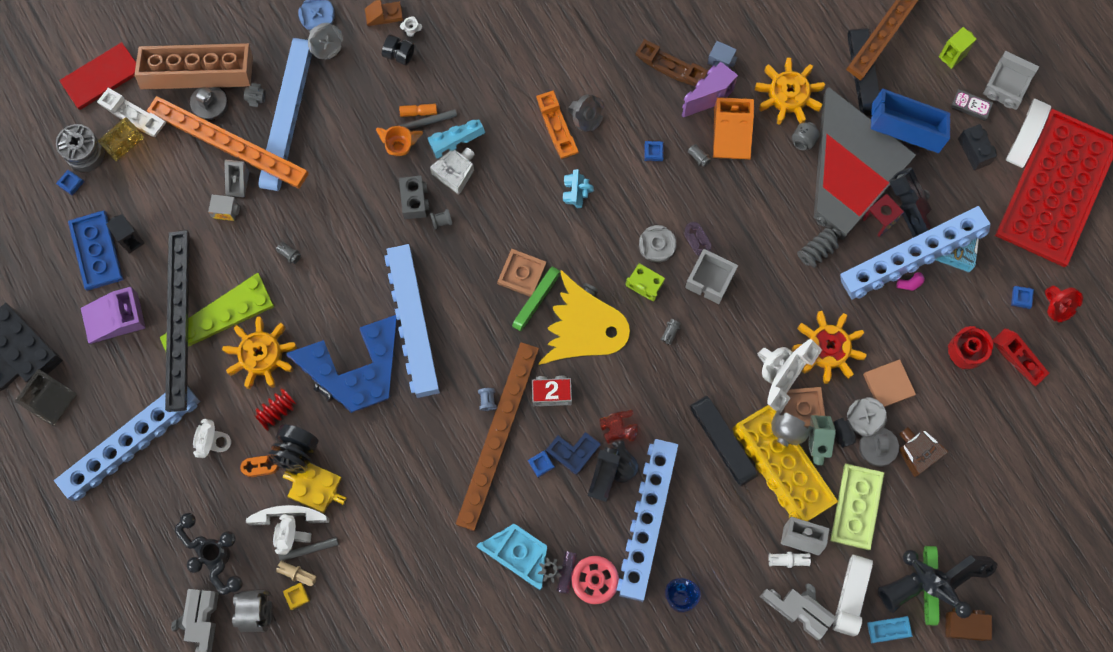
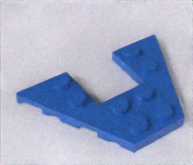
(360, 386)

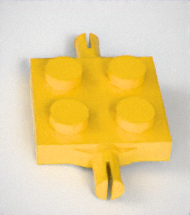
(315, 488)

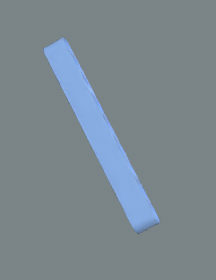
(287, 107)

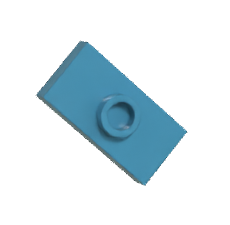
(889, 629)

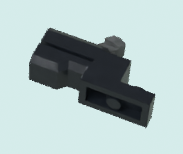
(913, 200)

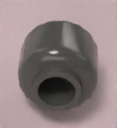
(805, 136)

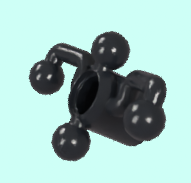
(202, 546)

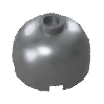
(789, 429)

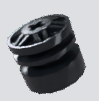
(293, 448)

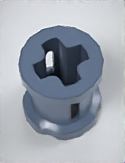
(487, 399)

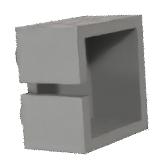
(711, 276)

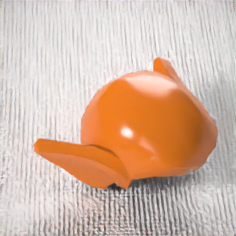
(398, 139)

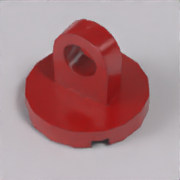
(1063, 302)

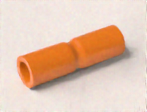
(414, 110)

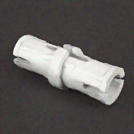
(789, 559)

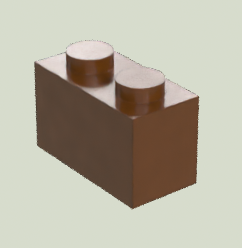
(975, 627)

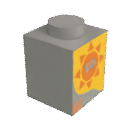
(223, 207)

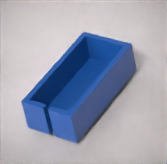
(910, 121)

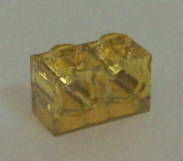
(120, 139)

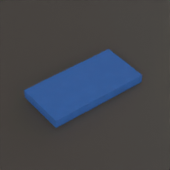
(95, 250)

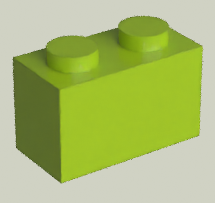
(957, 47)

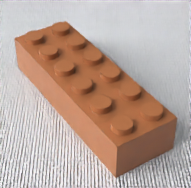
(194, 66)

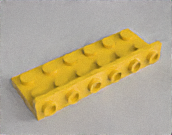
(785, 468)

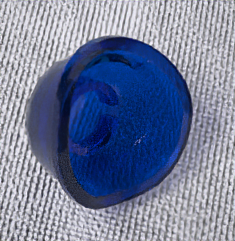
(682, 594)

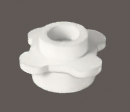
(411, 21)

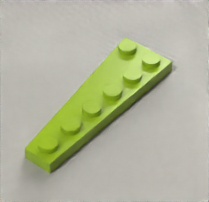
(229, 310)

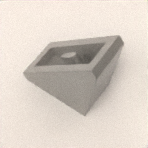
(236, 178)

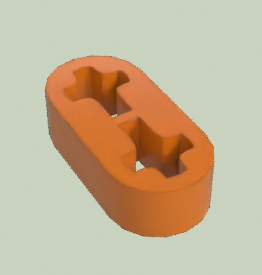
(260, 471)

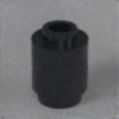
(844, 433)

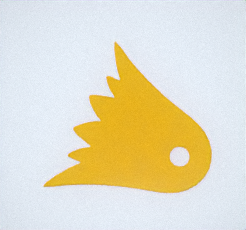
(585, 325)

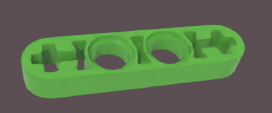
(536, 298)
(931, 603)

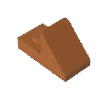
(381, 13)

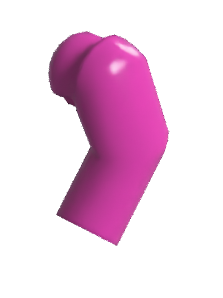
(915, 282)

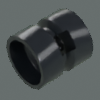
(396, 49)

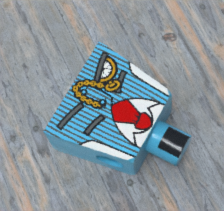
(962, 257)

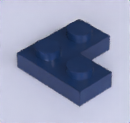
(573, 457)

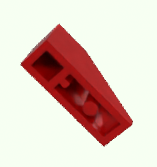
(1020, 356)

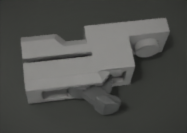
(802, 607)
(197, 619)

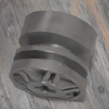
(85, 155)

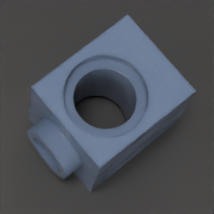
(722, 53)

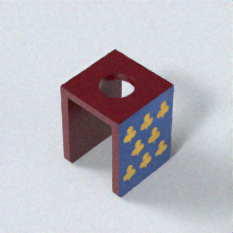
(889, 220)

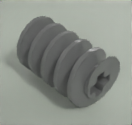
(818, 248)

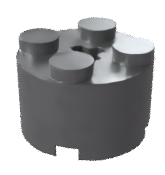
(252, 611)

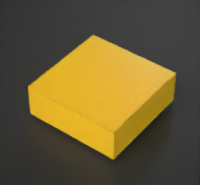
(296, 596)

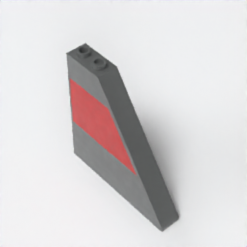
(852, 165)

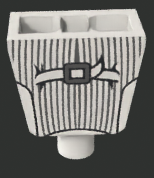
(454, 169)

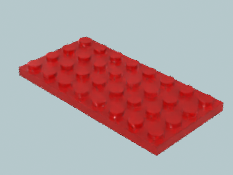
(1057, 188)

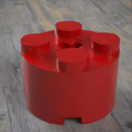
(970, 337)

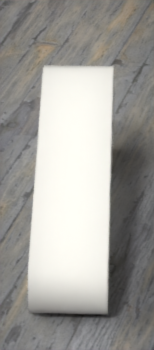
(852, 596)

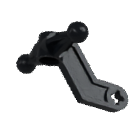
(943, 584)

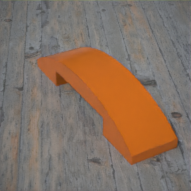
(556, 125)

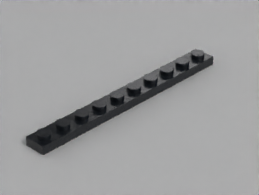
(177, 322)

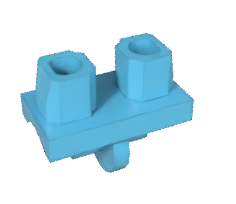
(579, 186)

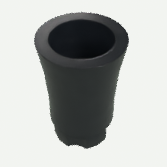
(900, 591)

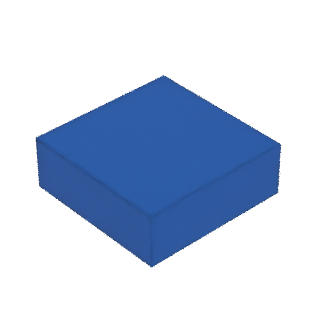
(653, 151)
(70, 182)
(1022, 297)
(541, 464)

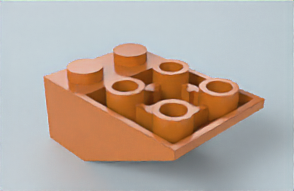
(733, 128)

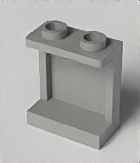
(1010, 80)

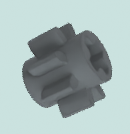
(254, 95)
(545, 572)

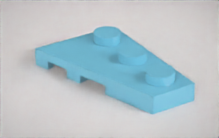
(449, 139)

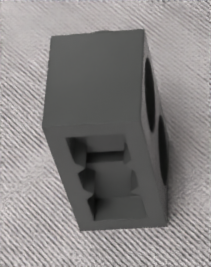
(409, 197)

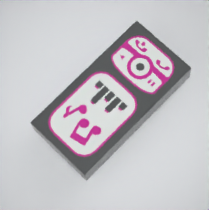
(971, 105)

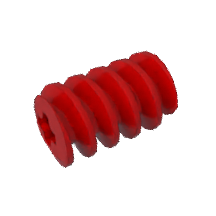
(275, 409)

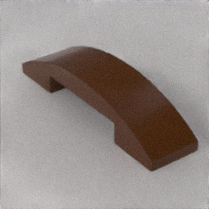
(670, 65)

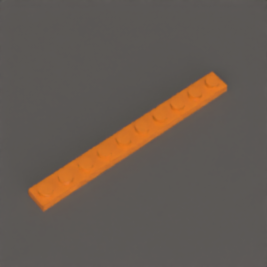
(228, 142)

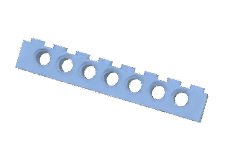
(920, 244)
(668, 452)
(101, 454)

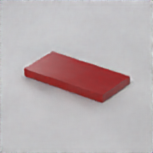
(103, 72)

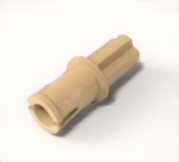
(296, 573)

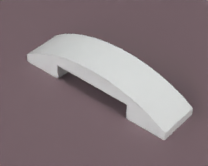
(122, 108)
(1029, 133)
(789, 372)
(263, 516)

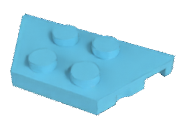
(518, 553)

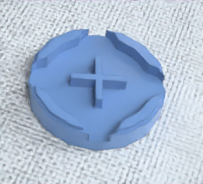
(316, 12)

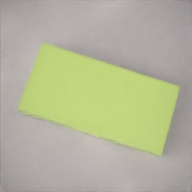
(857, 506)

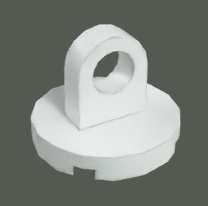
(773, 361)
(206, 437)
(285, 535)

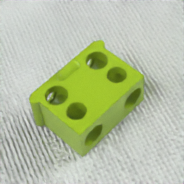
(645, 283)

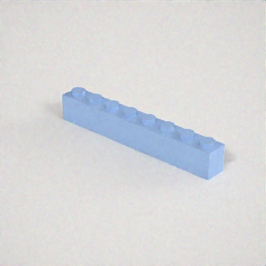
(413, 321)

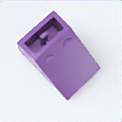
(718, 84)
(113, 315)

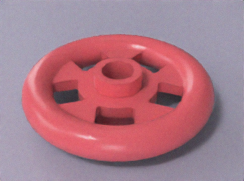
(583, 567)

